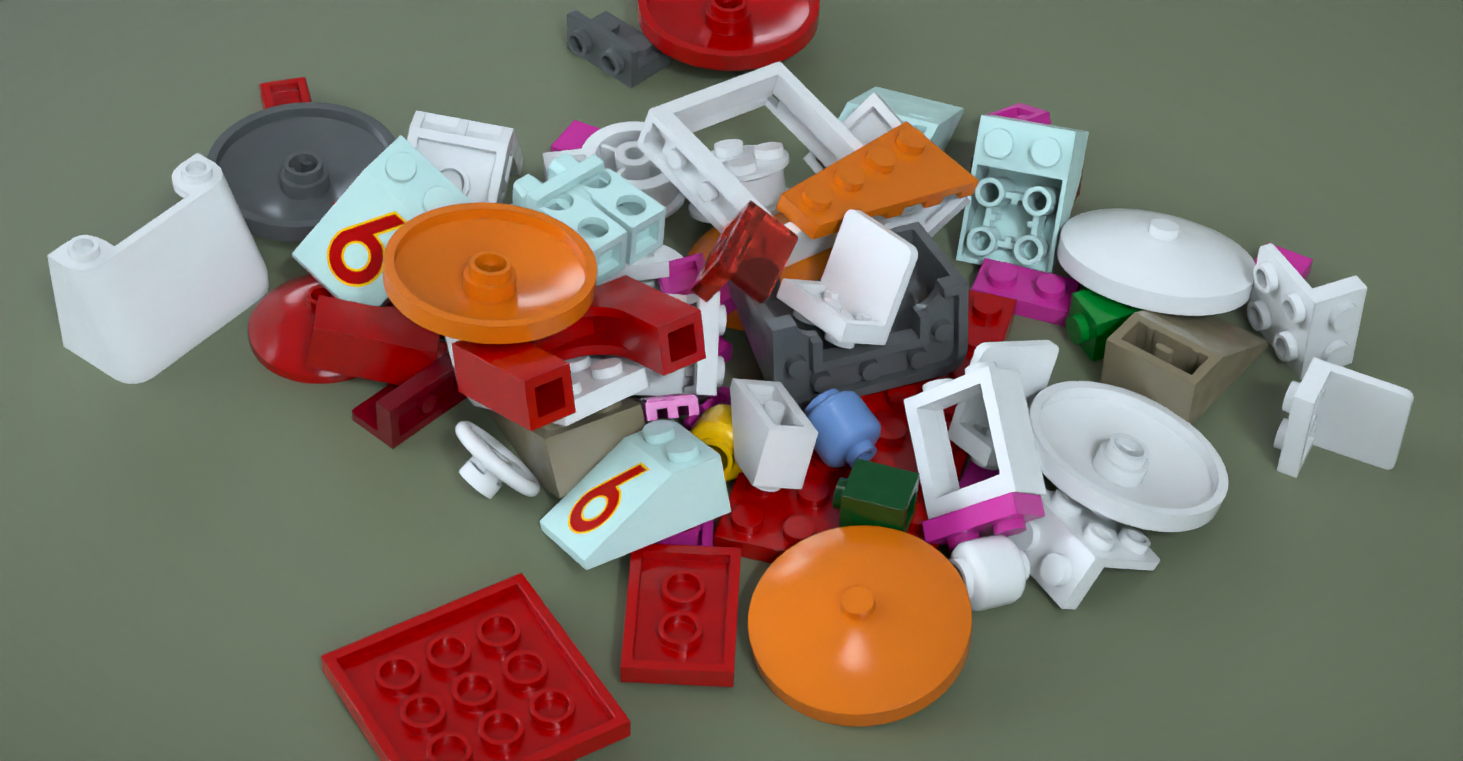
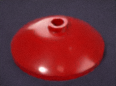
(282, 329)

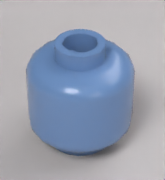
(844, 428)

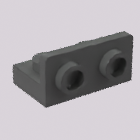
(614, 47)

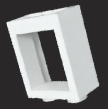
(1009, 429)

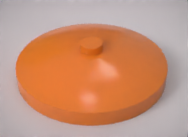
(489, 273)
(860, 625)

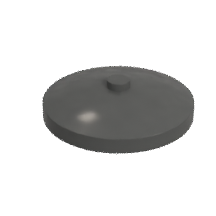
(295, 163)

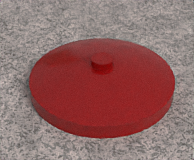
(729, 32)

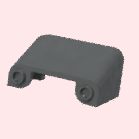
(923, 343)

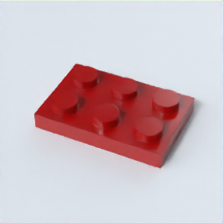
(681, 615)

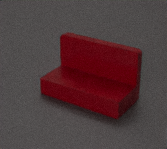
(407, 408)

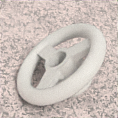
(493, 464)

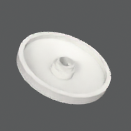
(1156, 262)
(1127, 456)

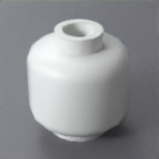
(991, 570)

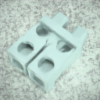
(600, 206)

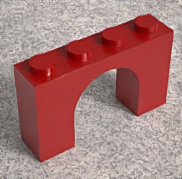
(369, 341)
(534, 382)

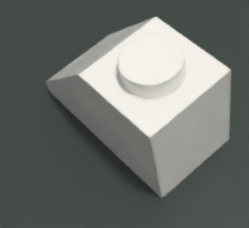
(770, 435)

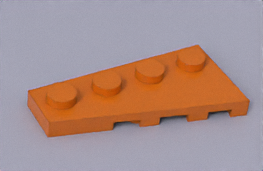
(877, 179)

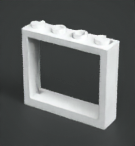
(705, 178)

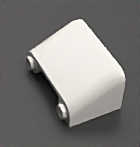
(163, 286)

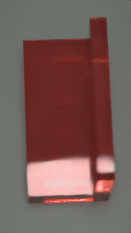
(748, 254)

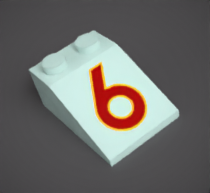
(351, 238)
(640, 495)

